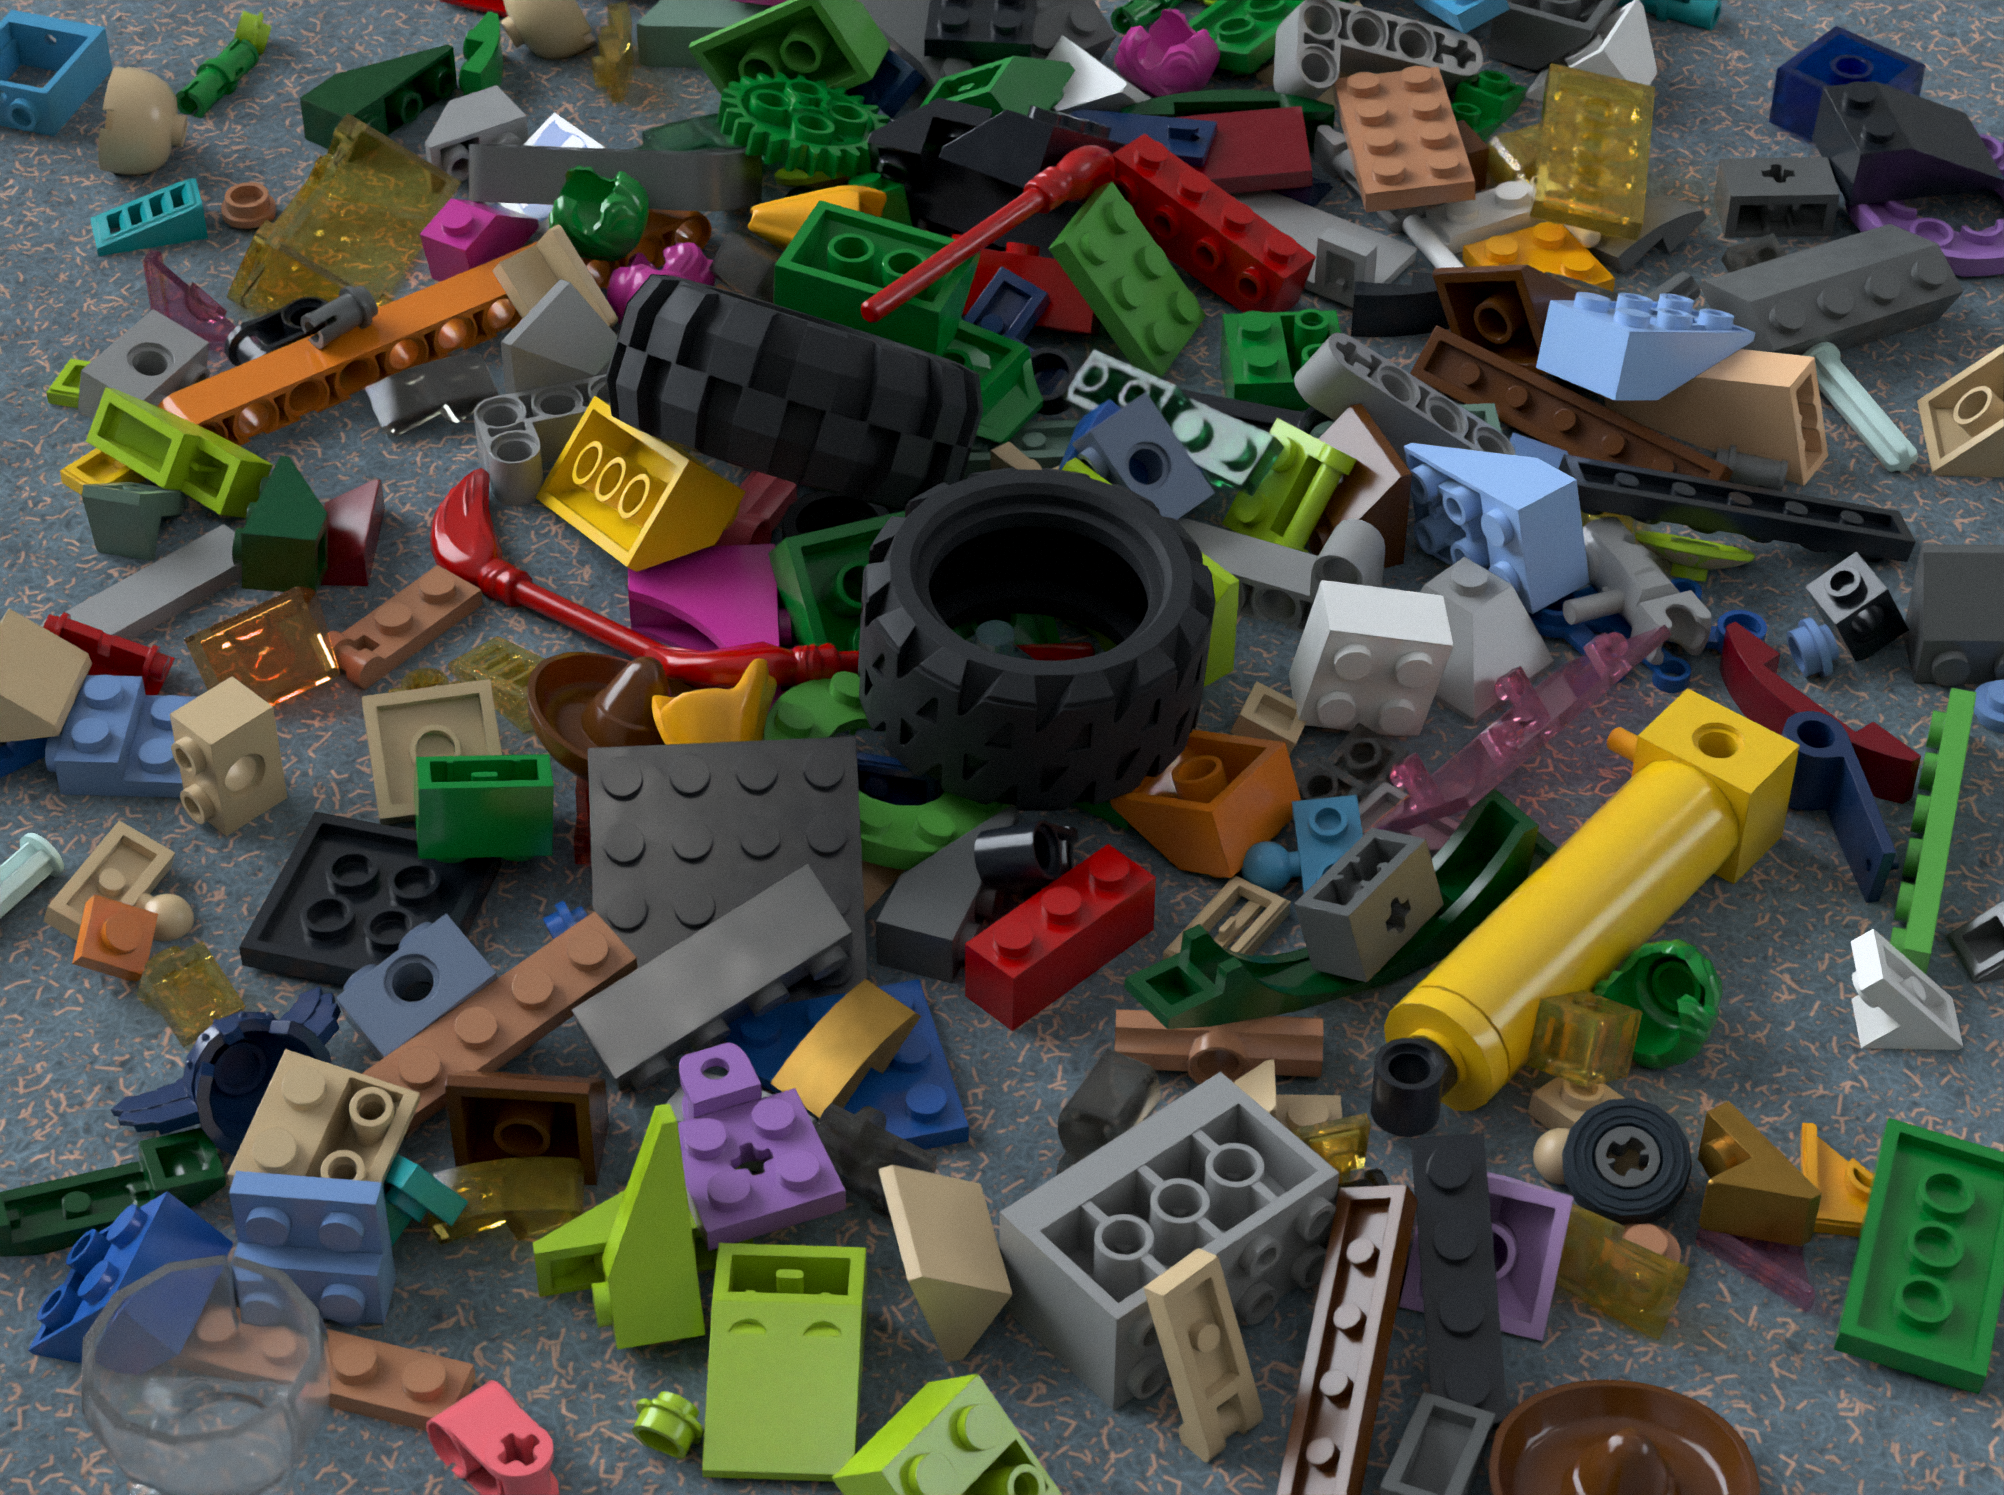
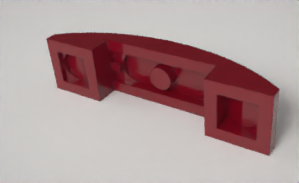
(1764, 697)

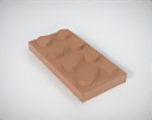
(1403, 139)

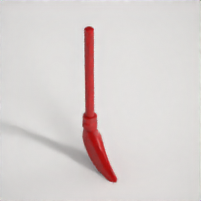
(1069, 181)
(468, 546)
(800, 664)

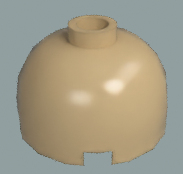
(548, 27)
(139, 123)

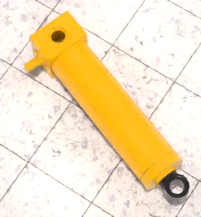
(1699, 803)

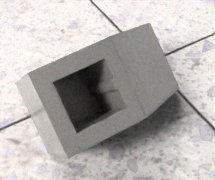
(474, 119)

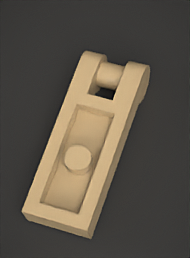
(1204, 1353)

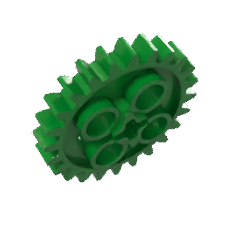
(800, 124)

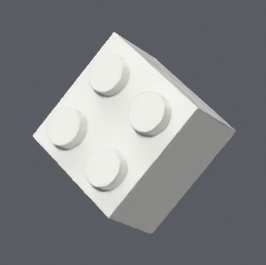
(1370, 658)

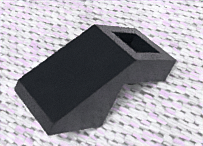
(908, 143)

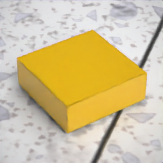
(97, 468)

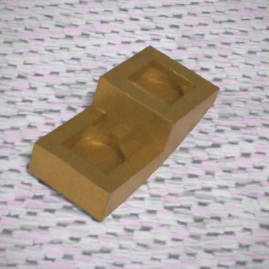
(842, 1047)

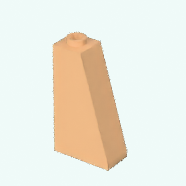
(1747, 400)

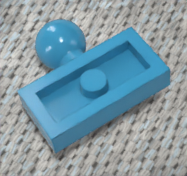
(1322, 834)

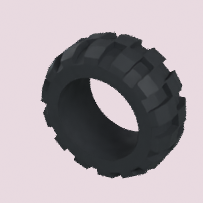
(791, 393)

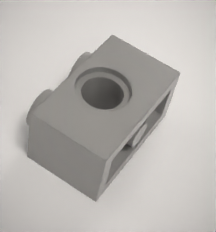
(145, 363)

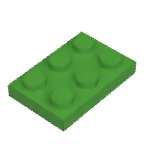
(1127, 281)

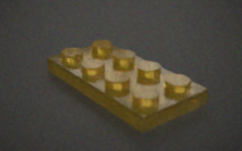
(1593, 152)

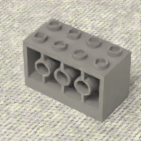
(1187, 1178)

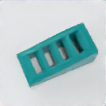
(157, 219)

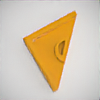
(1841, 1182)

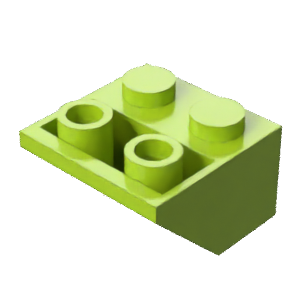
(947, 1443)

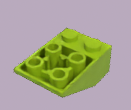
(785, 1361)

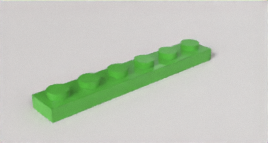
(1933, 818)

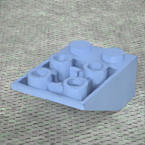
(1635, 345)
(1503, 515)

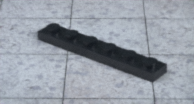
(1739, 509)

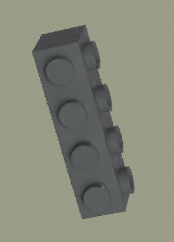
(714, 979)

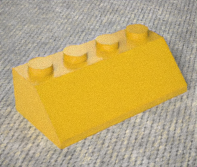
(637, 492)

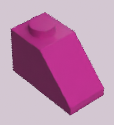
(472, 234)

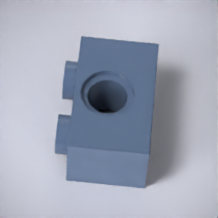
(1143, 434)
(428, 954)

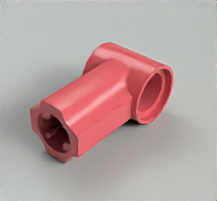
(759, 510)

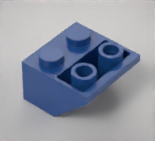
(113, 1259)

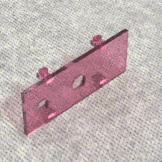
(1518, 733)

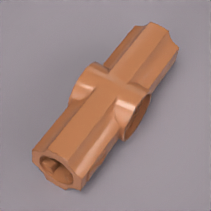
(1224, 1048)

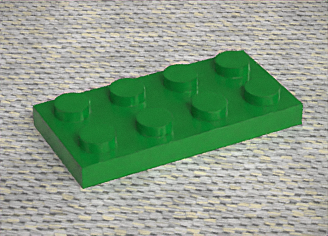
(1928, 1259)

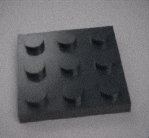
(353, 899)

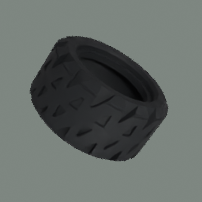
(1019, 725)

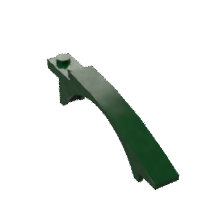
(1475, 873)

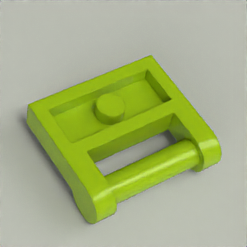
(1292, 492)

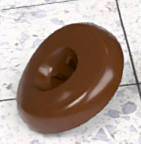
(595, 703)
(1618, 1442)

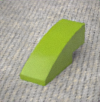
(177, 453)

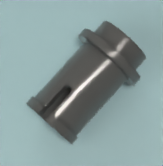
(349, 310)
(1753, 469)

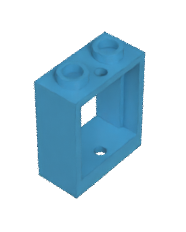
(78, 56)

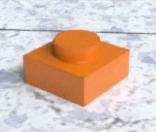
(115, 938)

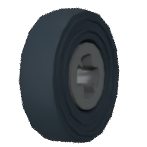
(1615, 1129)

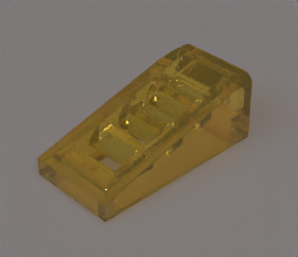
(507, 684)

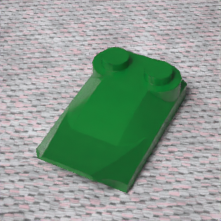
(1005, 378)

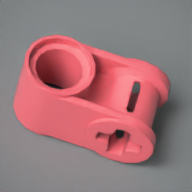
(494, 1444)

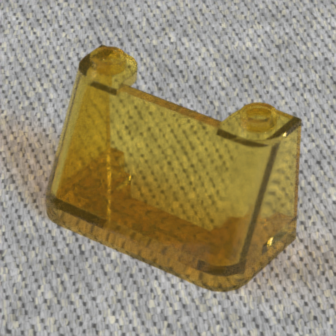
(346, 224)

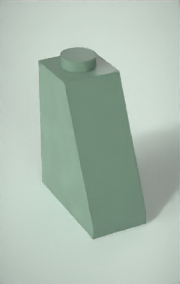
(674, 24)

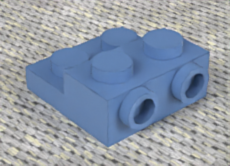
(117, 741)
(323, 1236)

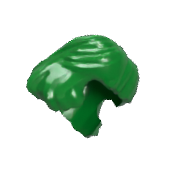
(600, 213)
(1677, 997)

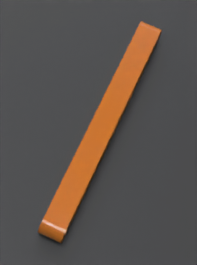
(403, 334)

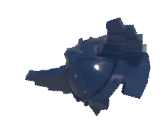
(232, 1071)

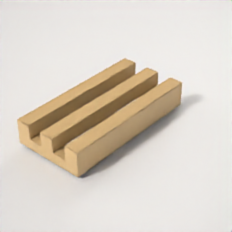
(1275, 913)

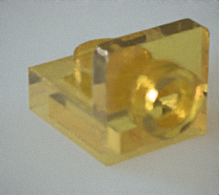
(188, 990)

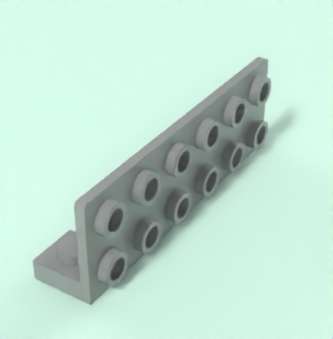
(1341, 248)

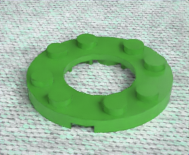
(889, 832)

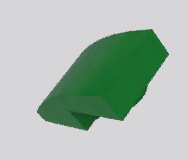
(484, 56)
(1487, 101)

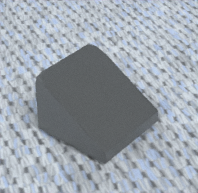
(1982, 945)

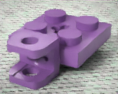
(732, 1125)

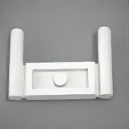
(1466, 222)

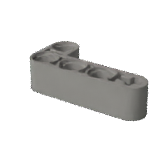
(1363, 40)
(1401, 405)
(529, 429)
(1284, 581)

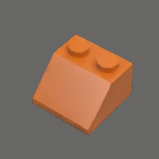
(1214, 802)

